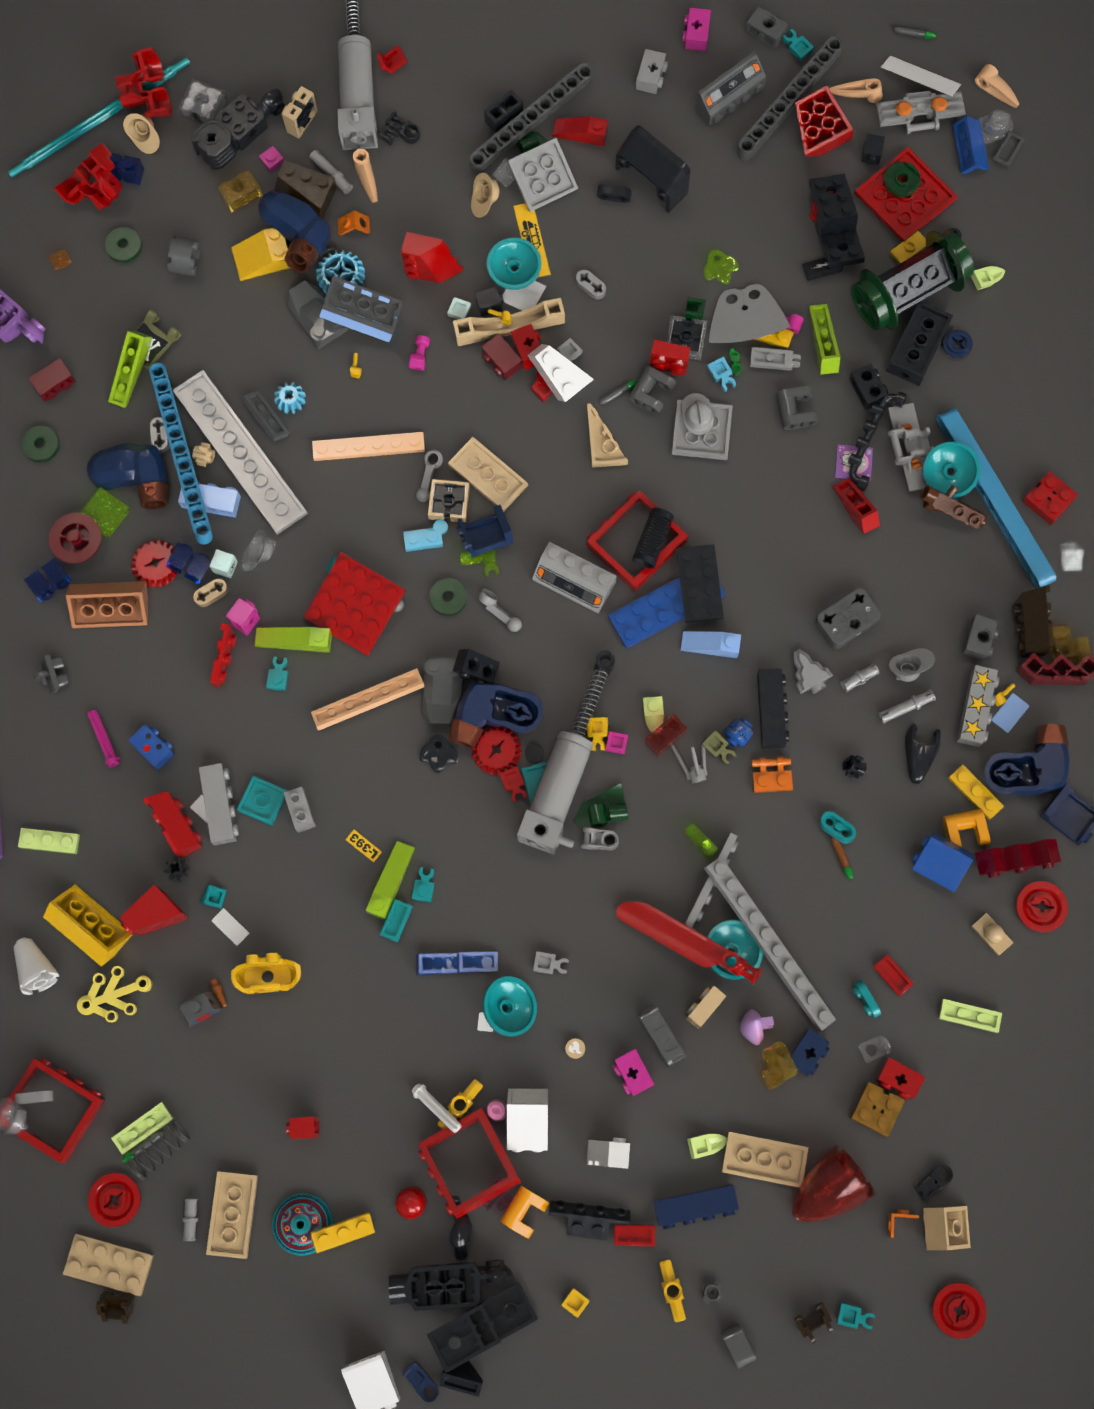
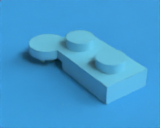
(425, 538)

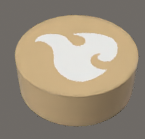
(575, 1048)

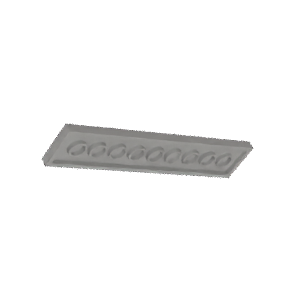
(240, 452)

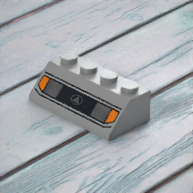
(574, 577)

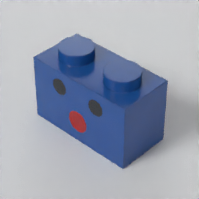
(151, 747)

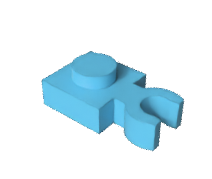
(720, 372)

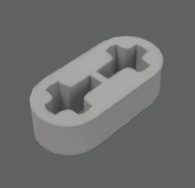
(588, 287)
(155, 435)
(34, 1097)

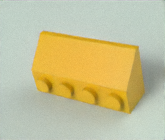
(87, 924)

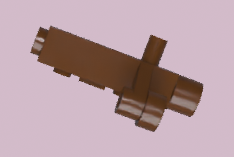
(946, 503)

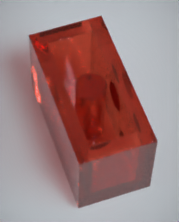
(665, 735)

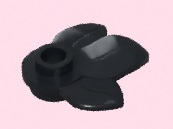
(438, 756)

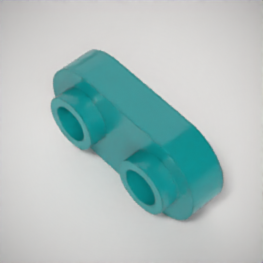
(838, 826)
(870, 1005)

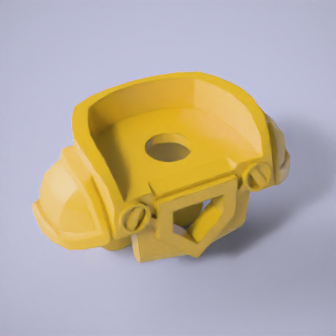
(249, 979)

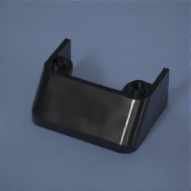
(656, 164)

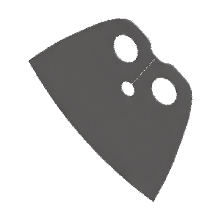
(738, 325)

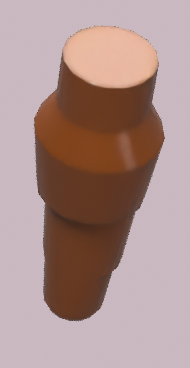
(217, 989)

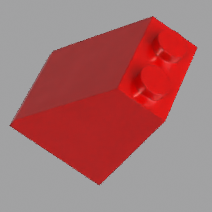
(151, 912)

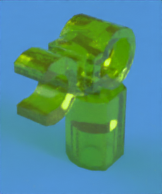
(488, 558)
(698, 838)

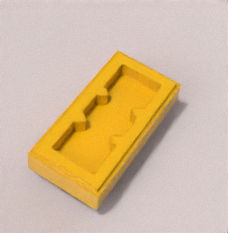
(909, 248)

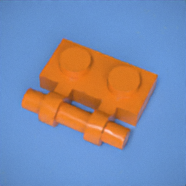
(772, 781)

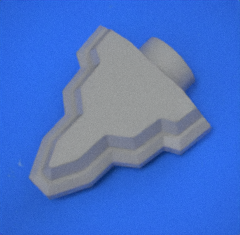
(809, 673)

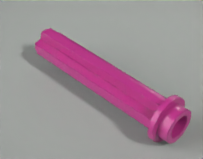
(111, 758)

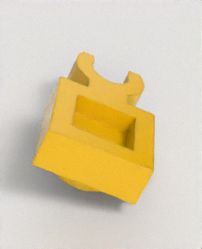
(598, 729)

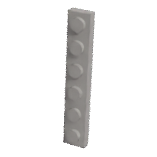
(705, 895)

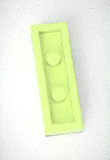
(48, 841)
(970, 1016)
(142, 1128)

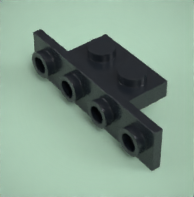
(588, 1220)

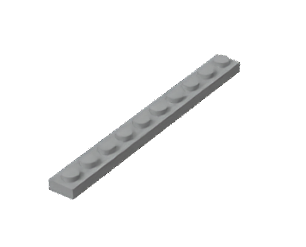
(770, 944)

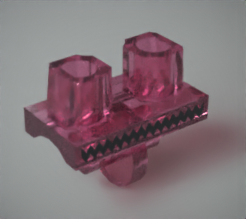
(505, 1201)

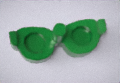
(734, 358)

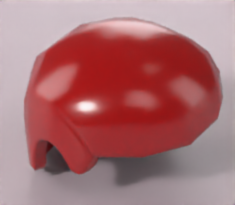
(411, 1202)

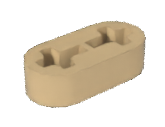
(213, 596)

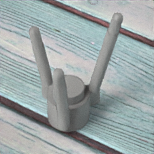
(697, 773)

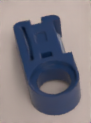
(420, 1379)

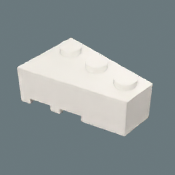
(558, 372)
(608, 1153)

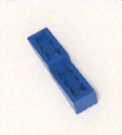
(456, 963)

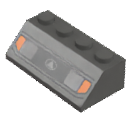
(731, 89)

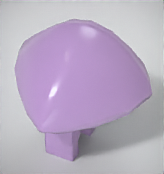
(753, 1025)

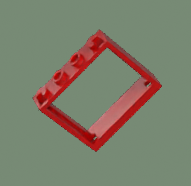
(607, 524)
(77, 1085)
(485, 1195)

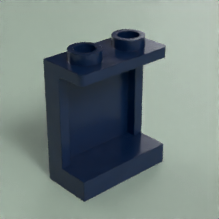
(486, 533)
(1070, 815)

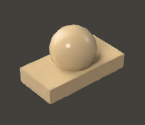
(992, 934)

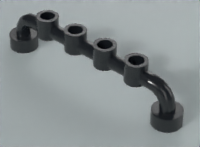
(870, 428)

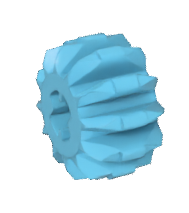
(289, 391)

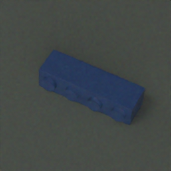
(696, 1205)

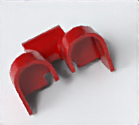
(130, 85)
(102, 190)

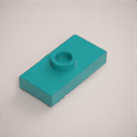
(396, 920)

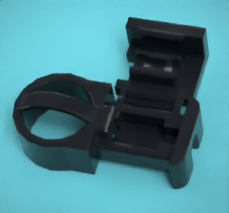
(398, 126)

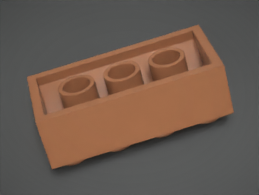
(108, 604)

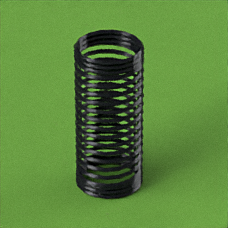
(660, 516)

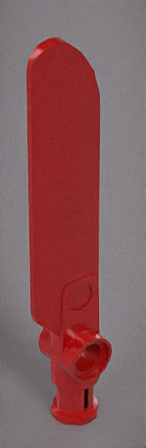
(683, 939)

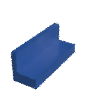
(970, 145)

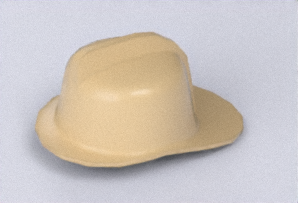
(142, 132)
(484, 194)

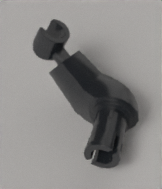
(460, 1233)

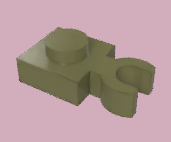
(716, 744)

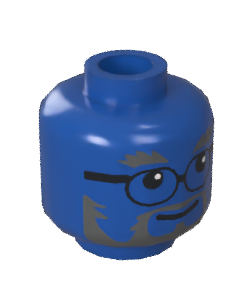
(739, 732)

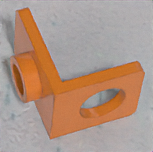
(351, 221)
(900, 1213)

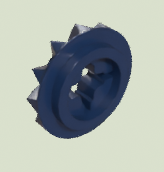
(957, 336)

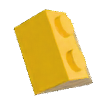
(260, 254)

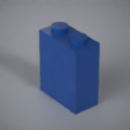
(942, 861)

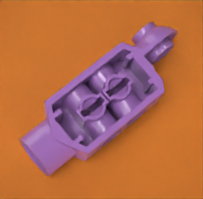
(16, 320)

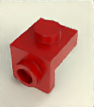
(392, 60)

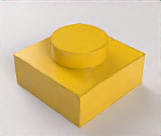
(575, 1302)

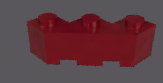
(1059, 672)
(1018, 858)

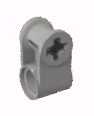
(598, 838)

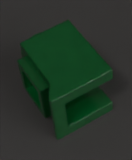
(694, 308)

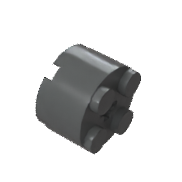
(182, 255)

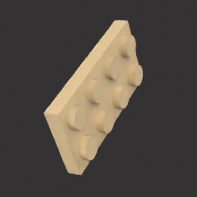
(488, 474)
(765, 1159)
(232, 1215)
(108, 1264)

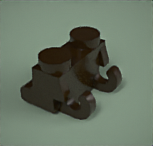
(115, 1307)
(814, 1321)

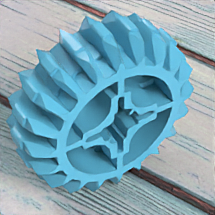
(327, 269)

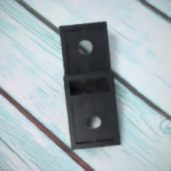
(836, 220)
(482, 1327)

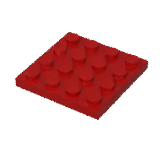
(910, 213)
(355, 603)

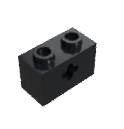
(503, 111)

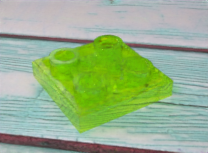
(106, 511)

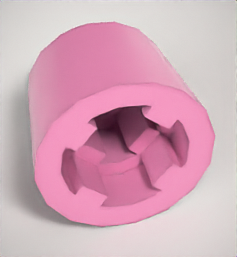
(496, 1110)

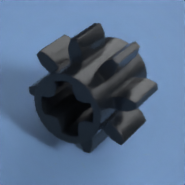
(854, 766)
(173, 873)

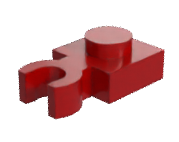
(512, 782)

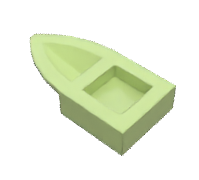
(987, 276)
(653, 712)
(705, 1144)

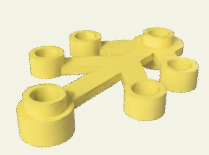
(110, 995)

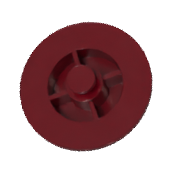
(74, 538)

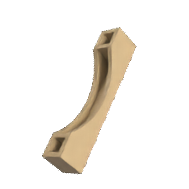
(481, 329)

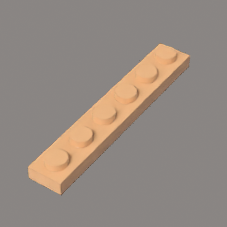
(368, 446)
(367, 699)

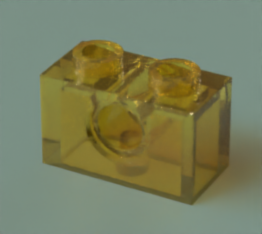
(237, 199)

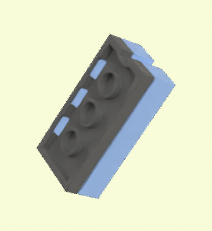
(361, 309)

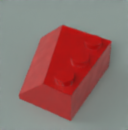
(822, 123)
(428, 259)
(175, 824)

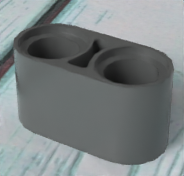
(738, 1346)

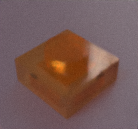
(60, 259)

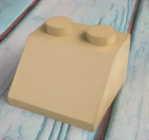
(946, 1228)

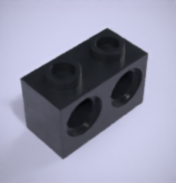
(864, 387)
(477, 663)

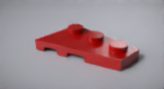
(220, 663)

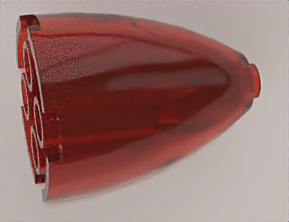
(831, 1188)

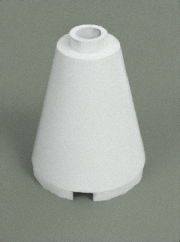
(33, 967)

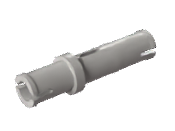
(329, 170)
(914, 702)

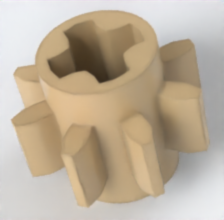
(203, 454)

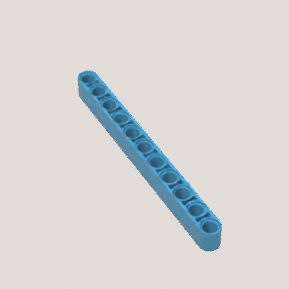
(183, 459)
(1000, 504)

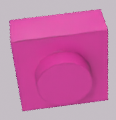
(271, 158)
(617, 743)

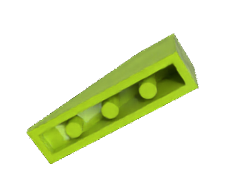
(824, 339)
(129, 367)
(294, 638)
(390, 880)

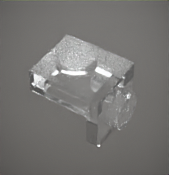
(503, 173)
(1071, 556)

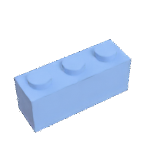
(216, 499)

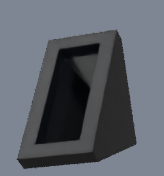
(462, 1379)

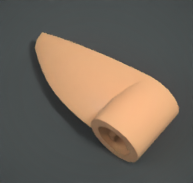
(993, 84)
(865, 88)
(365, 173)

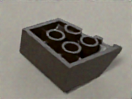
(306, 185)
(1032, 623)

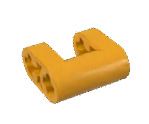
(966, 820)
(519, 1207)

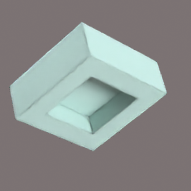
(459, 309)

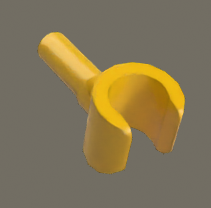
(506, 317)
(355, 371)
(1000, 699)

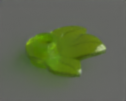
(720, 269)

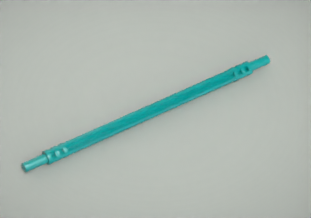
(89, 123)

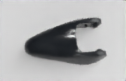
(920, 756)

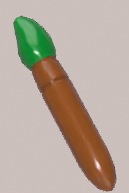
(842, 858)

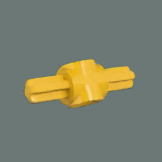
(468, 1095)
(675, 1301)

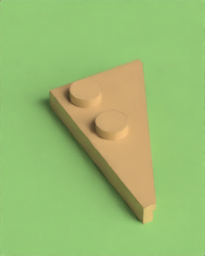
(603, 447)

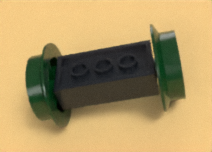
(939, 265)

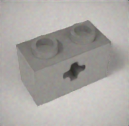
(651, 71)
(300, 809)

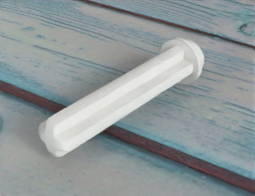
(419, 1091)

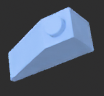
(711, 643)

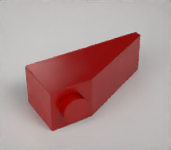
(582, 129)
(857, 505)

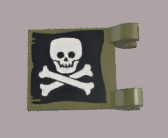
(160, 341)

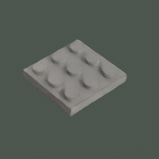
(542, 174)
(709, 445)

